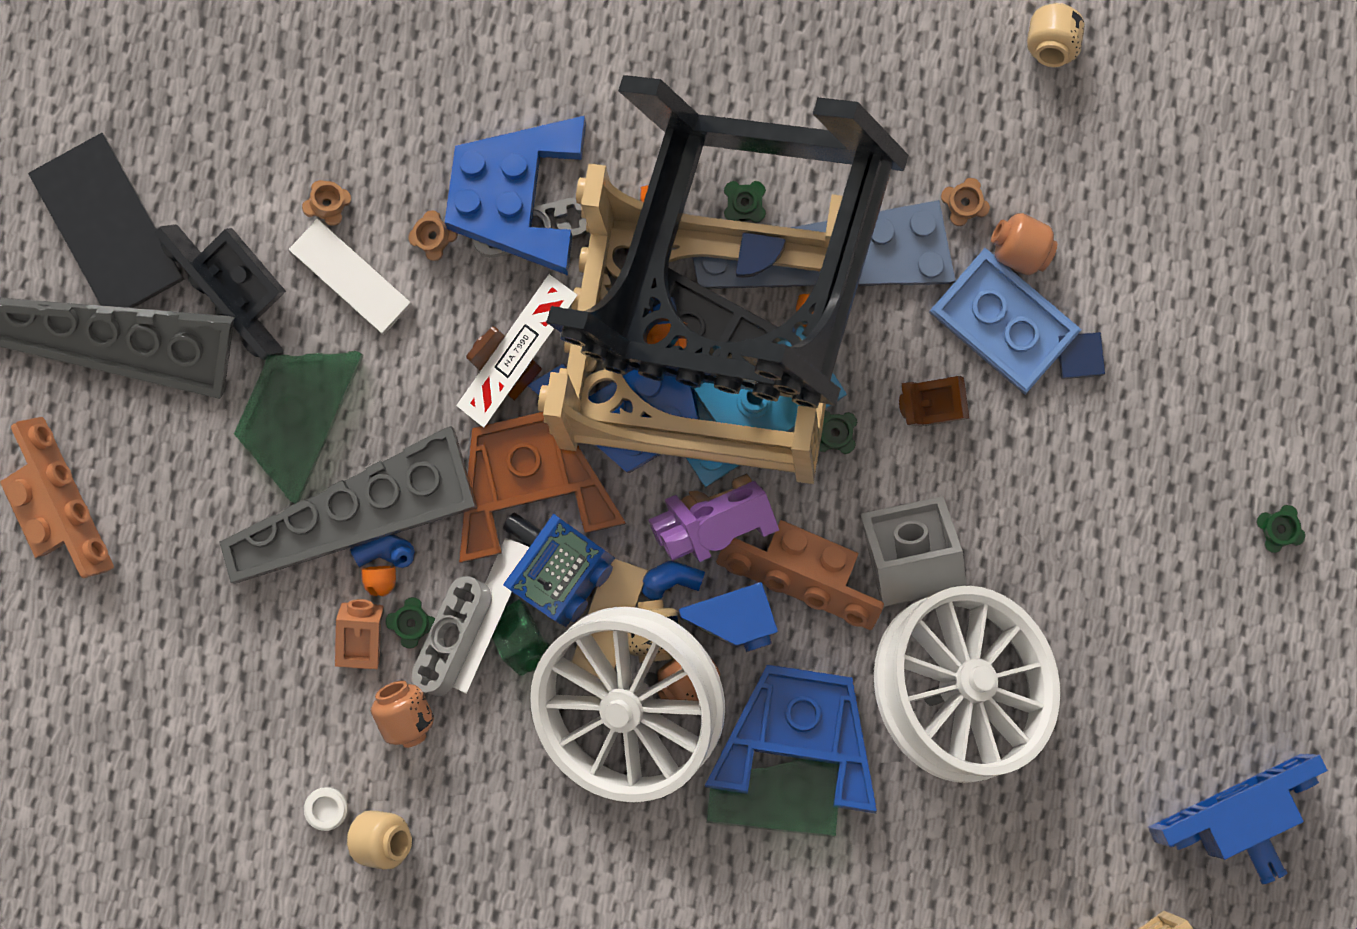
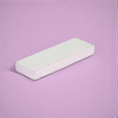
(350, 276)

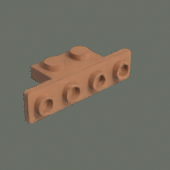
(50, 502)
(807, 570)

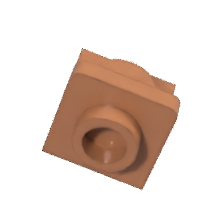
(358, 634)

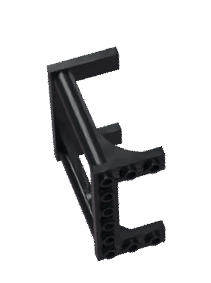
(621, 321)

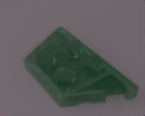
(294, 414)

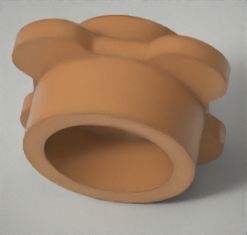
(329, 191)
(977, 205)
(421, 233)

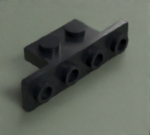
(232, 281)

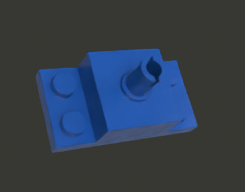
(1245, 816)

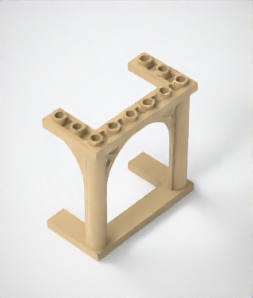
(565, 401)

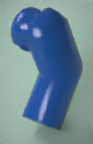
(390, 548)
(668, 575)

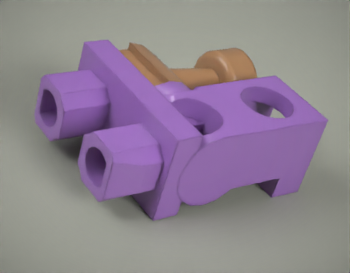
(712, 522)

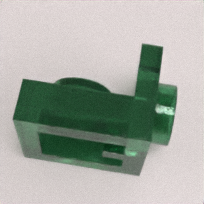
(519, 638)

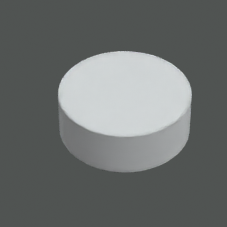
(326, 808)

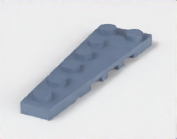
(905, 250)

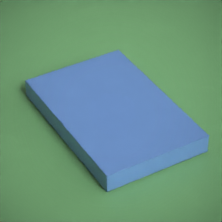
(1005, 321)

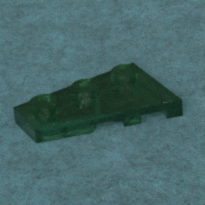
(783, 799)

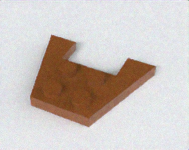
(520, 465)

